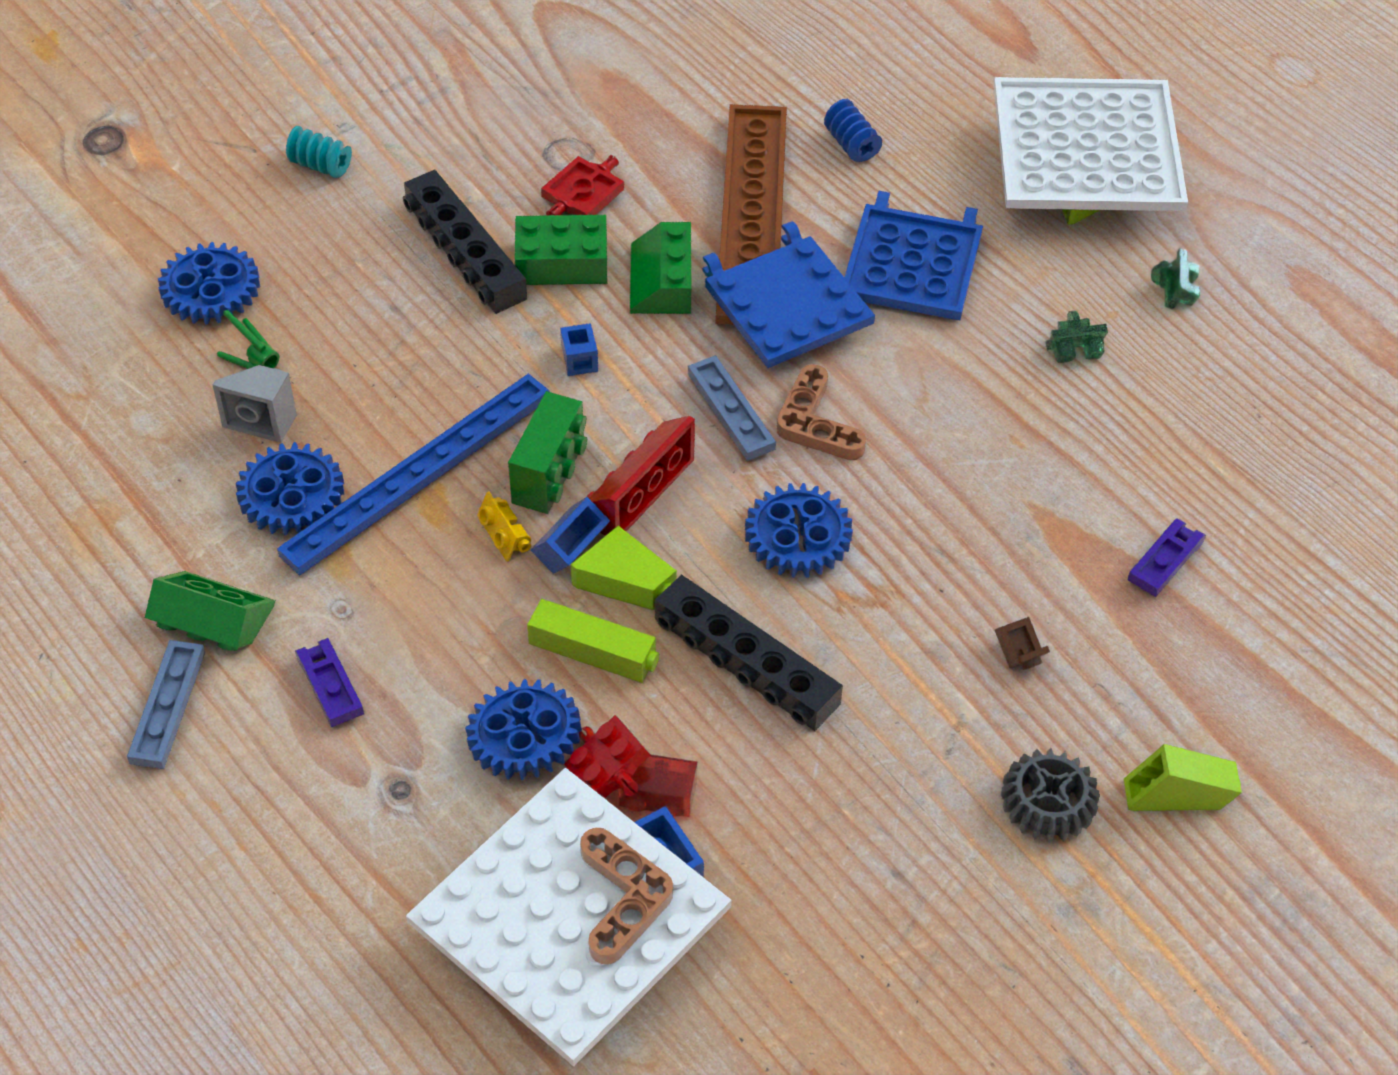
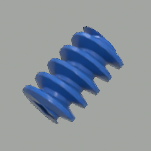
(852, 131)

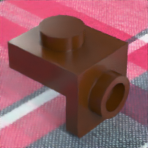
(1021, 644)

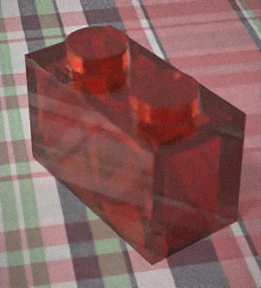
(663, 783)

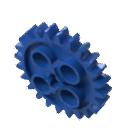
(208, 282)
(289, 488)
(776, 537)
(523, 729)

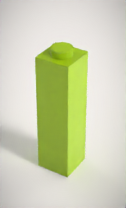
(592, 640)

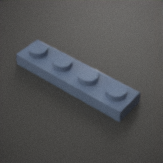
(731, 408)
(166, 704)

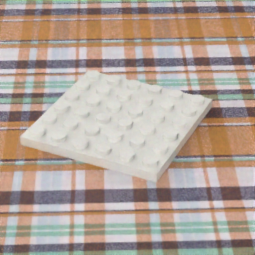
(1088, 144)
(526, 908)

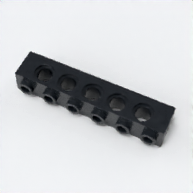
(465, 241)
(765, 653)

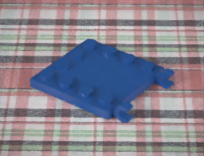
(914, 259)
(787, 299)

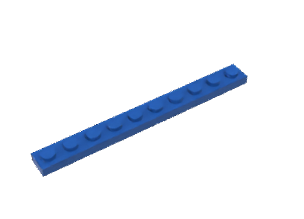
(411, 475)

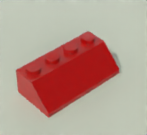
(646, 473)

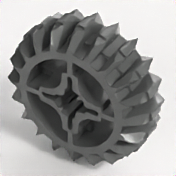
(1049, 807)

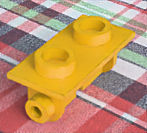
(497, 519)

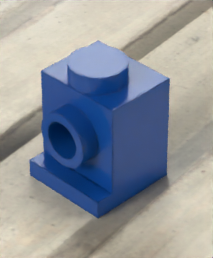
(579, 349)

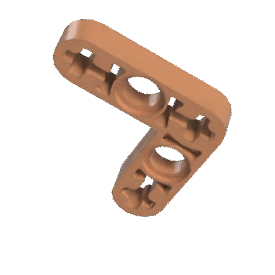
(804, 417)
(636, 896)

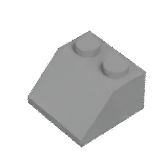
(256, 402)

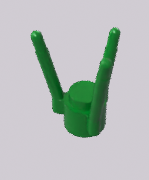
(258, 352)

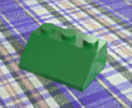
(662, 270)
(207, 609)

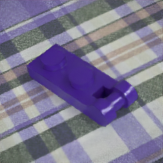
(1165, 557)
(330, 683)

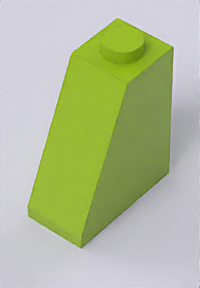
(622, 570)
(1182, 781)

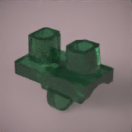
(1177, 280)
(1077, 333)

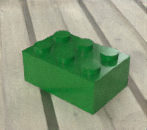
(561, 249)
(547, 452)

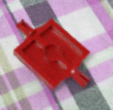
(583, 187)
(608, 758)

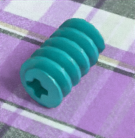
(318, 152)

